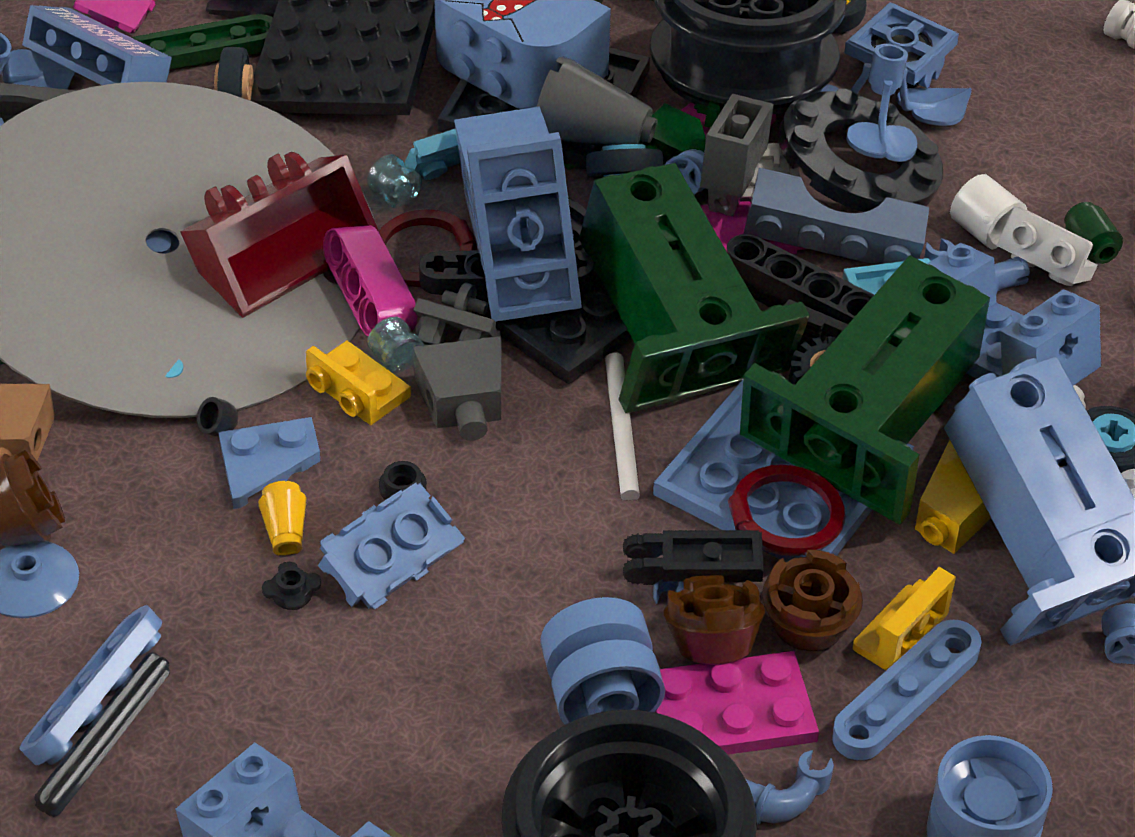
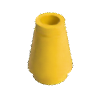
(283, 515)

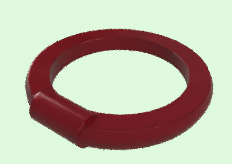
(433, 218)
(780, 545)

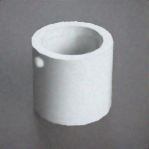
(984, 208)

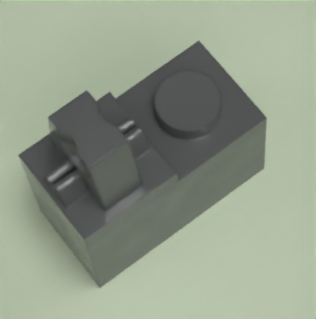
(734, 151)

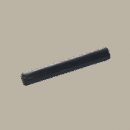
(102, 735)

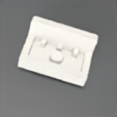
(1047, 247)

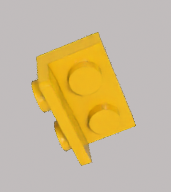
(355, 381)
(906, 619)

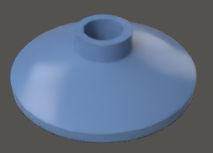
(43, 587)

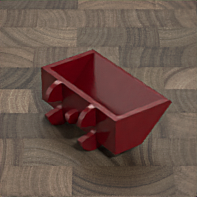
(274, 237)

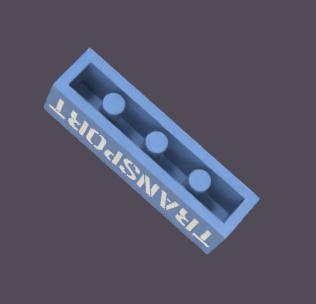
(92, 47)

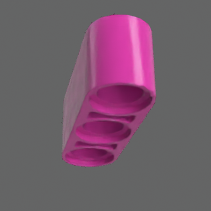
(368, 276)

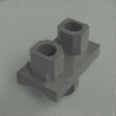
(438, 318)

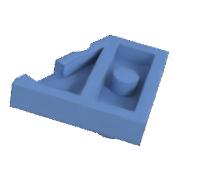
(266, 455)

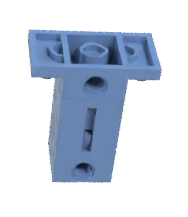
(519, 212)
(1048, 494)

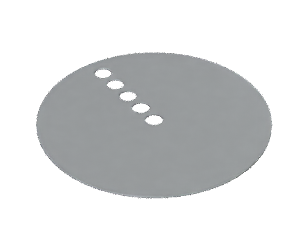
(88, 295)

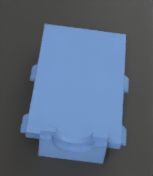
(389, 546)

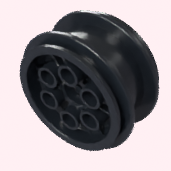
(747, 48)
(631, 756)

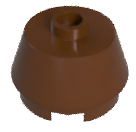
(26, 505)
(812, 600)
(714, 619)

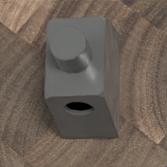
(461, 383)

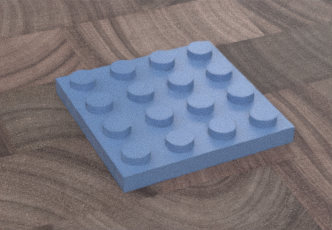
(720, 457)

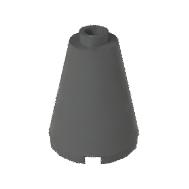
(592, 109)

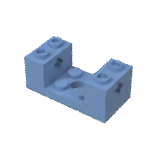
(1058, 327)
(253, 799)

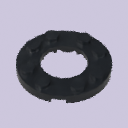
(805, 146)

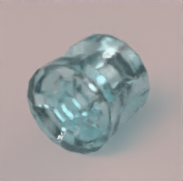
(394, 181)
(394, 344)

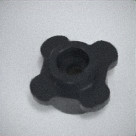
(291, 596)

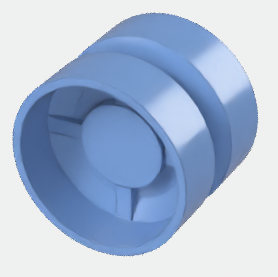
(601, 659)
(990, 790)

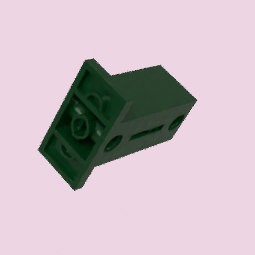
(679, 291)
(872, 388)

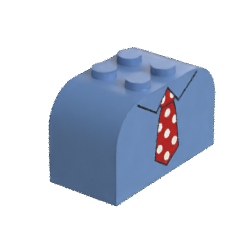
(515, 43)

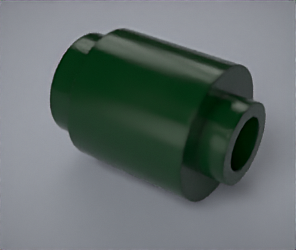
(1095, 226)

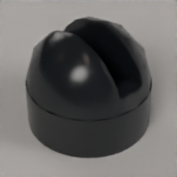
(216, 416)

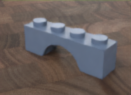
(789, 215)

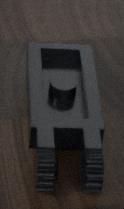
(693, 553)

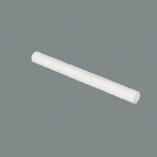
(622, 430)

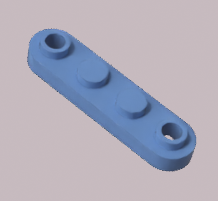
(906, 689)
(81, 699)

